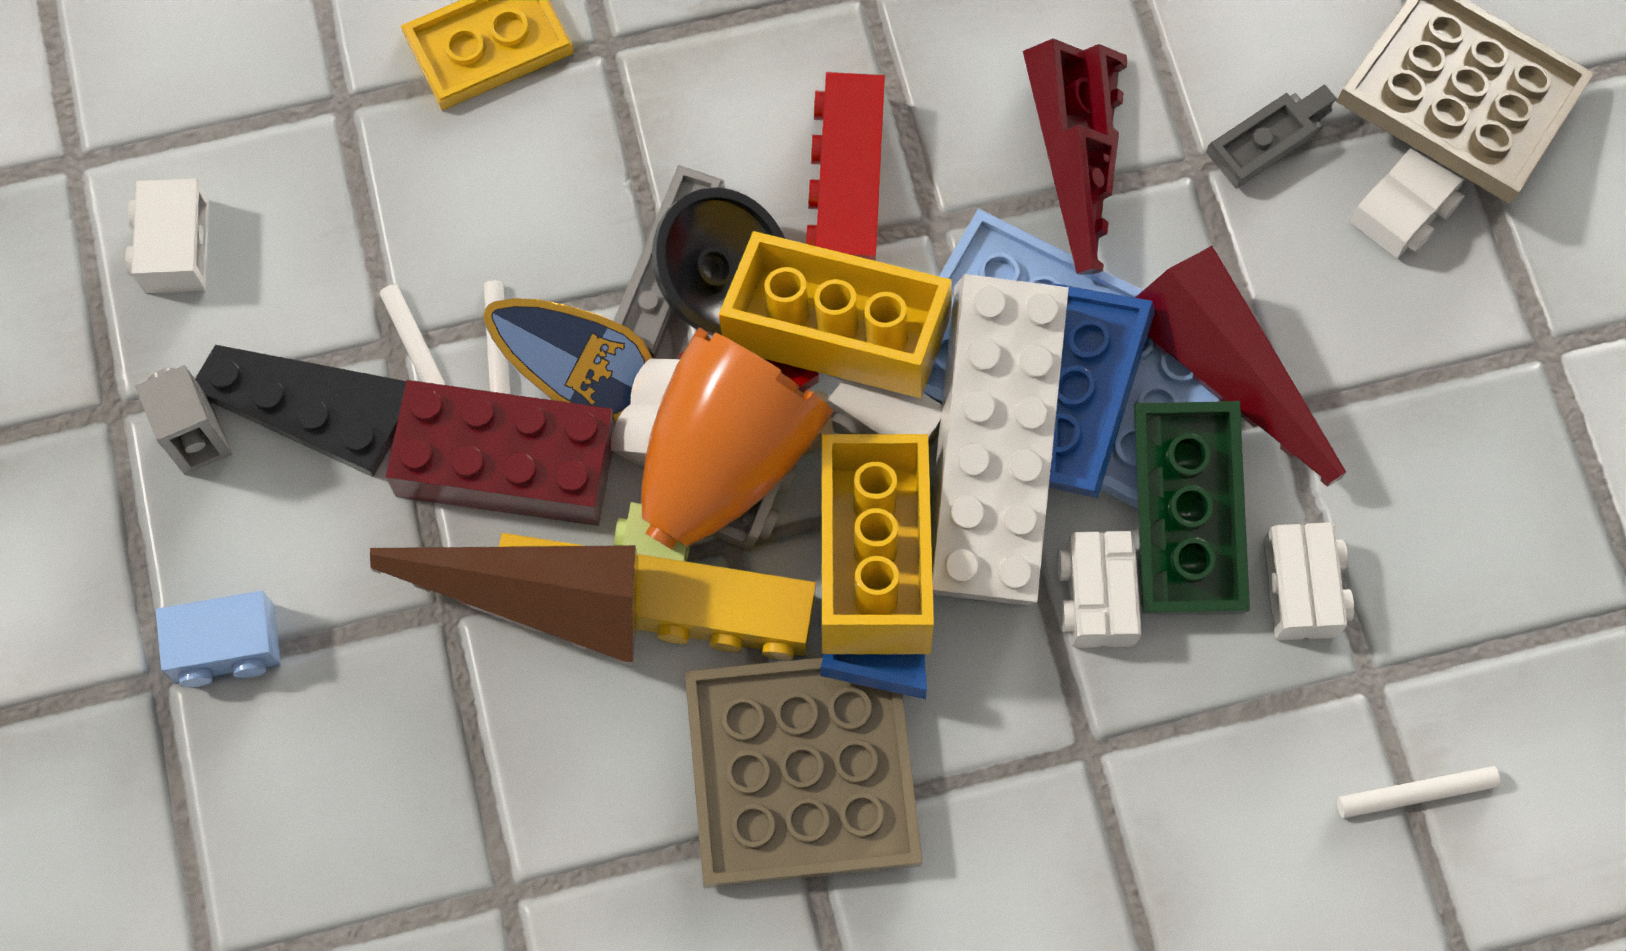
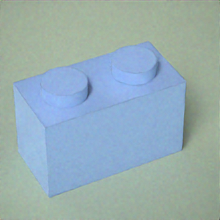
(218, 638)

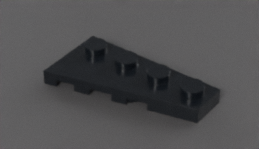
(317, 405)

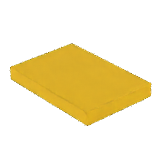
(484, 45)

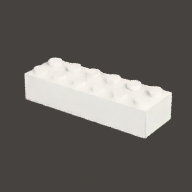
(996, 439)

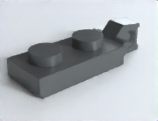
(1270, 135)

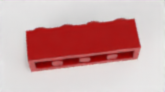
(848, 164)

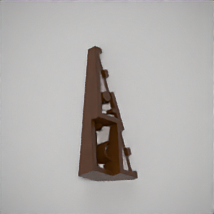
(560, 590)

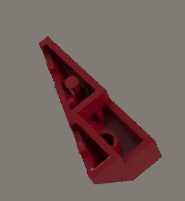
(1075, 109)
(1218, 339)

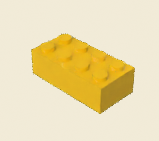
(837, 313)
(876, 544)

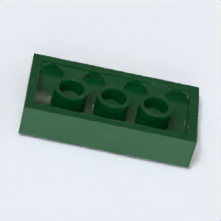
(1191, 508)

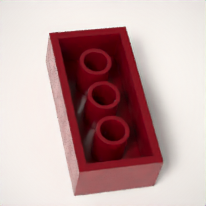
(501, 452)

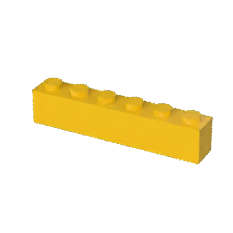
(716, 604)

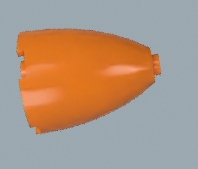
(722, 439)

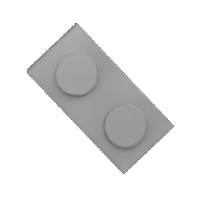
(183, 419)

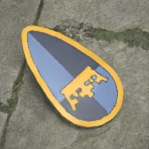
(568, 351)

